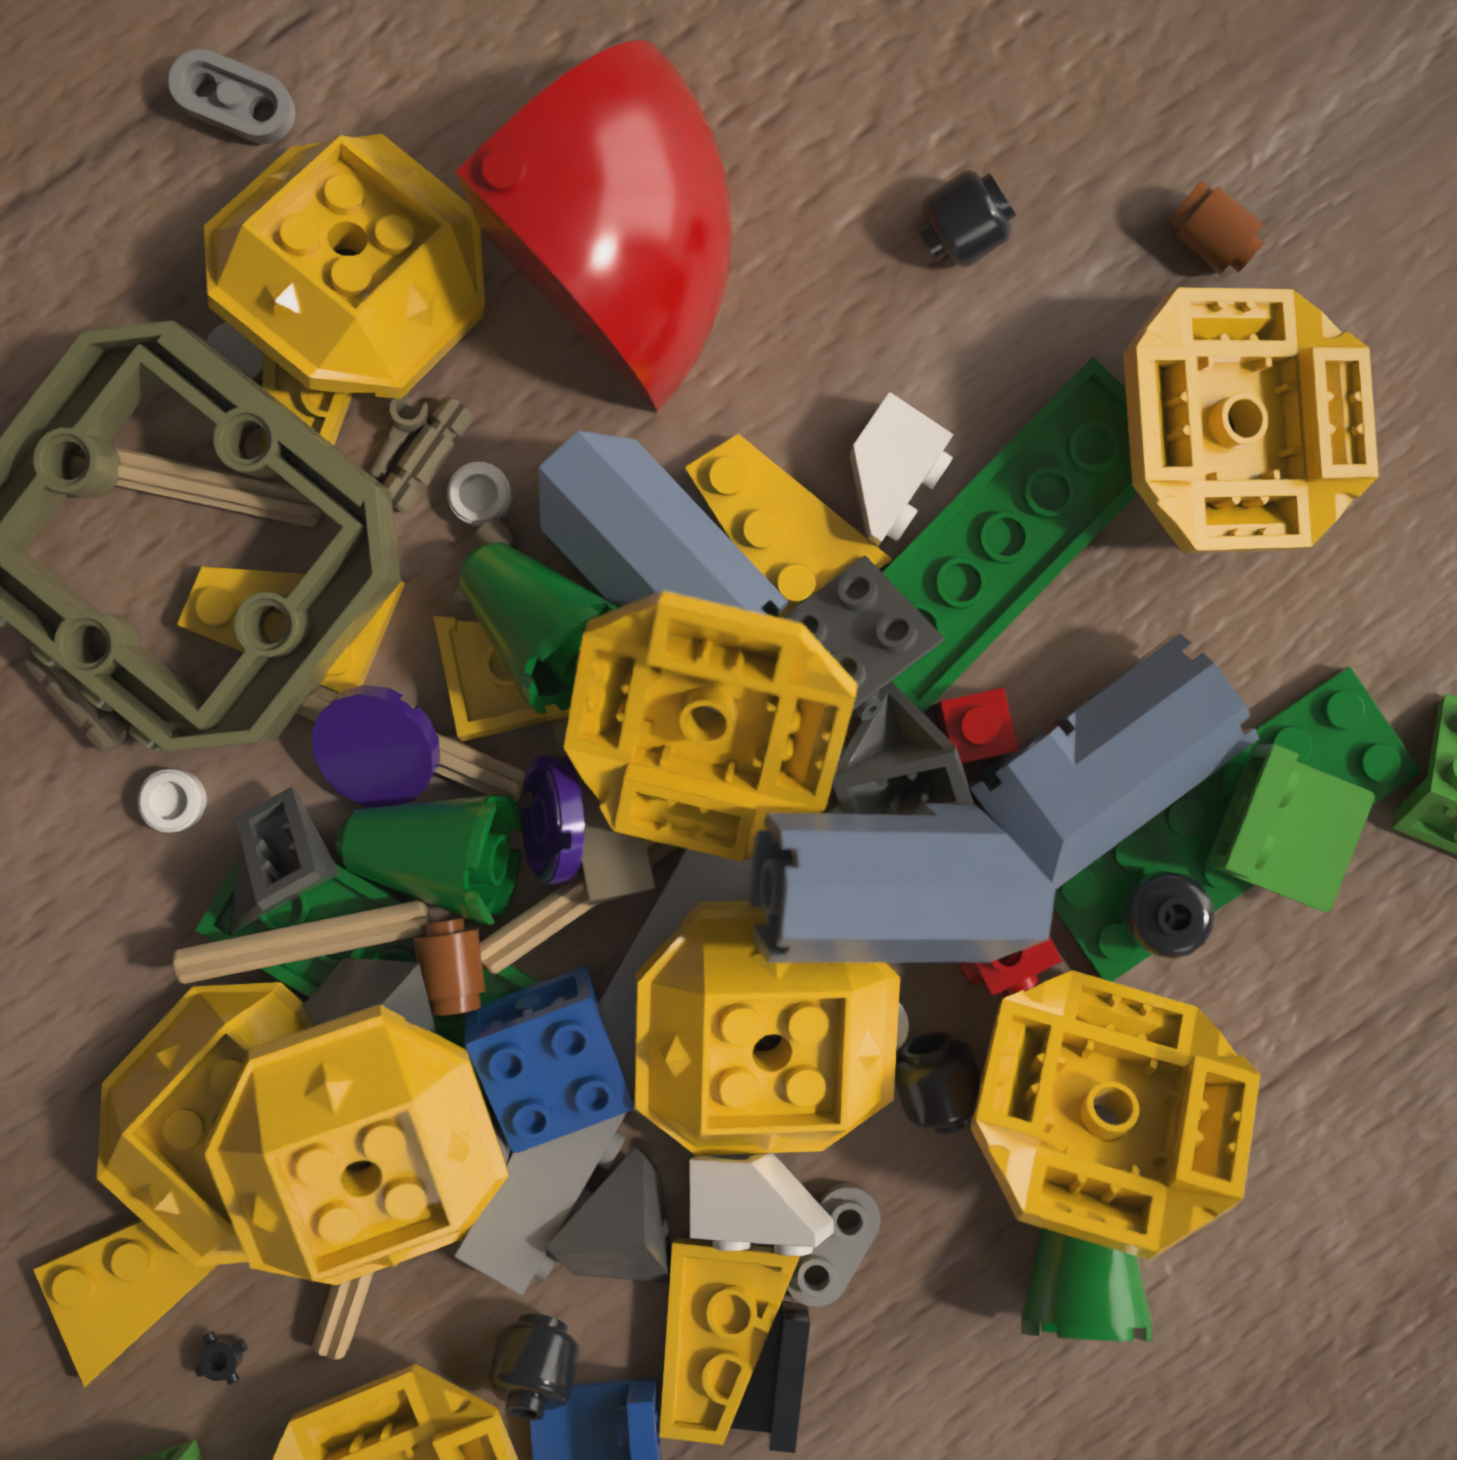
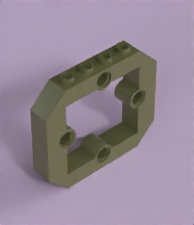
(84, 408)

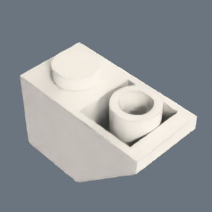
(890, 463)
(754, 1201)

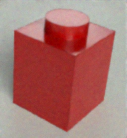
(977, 724)

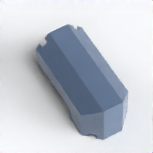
(639, 530)
(1115, 759)
(895, 888)

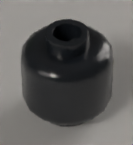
(966, 218)
(1145, 909)
(938, 1082)
(533, 1366)

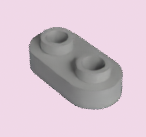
(236, 98)
(842, 1250)

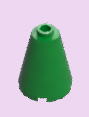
(530, 619)
(439, 852)
(1085, 1292)

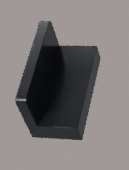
(776, 1385)

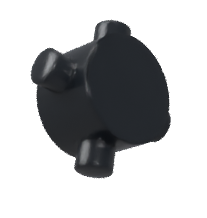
(220, 1358)

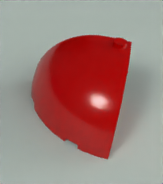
(614, 211)

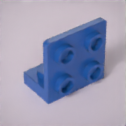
(547, 1060)
(601, 1423)

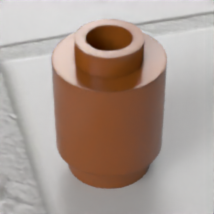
(1217, 228)
(450, 966)

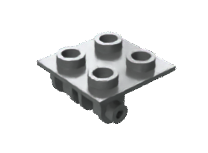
(867, 630)

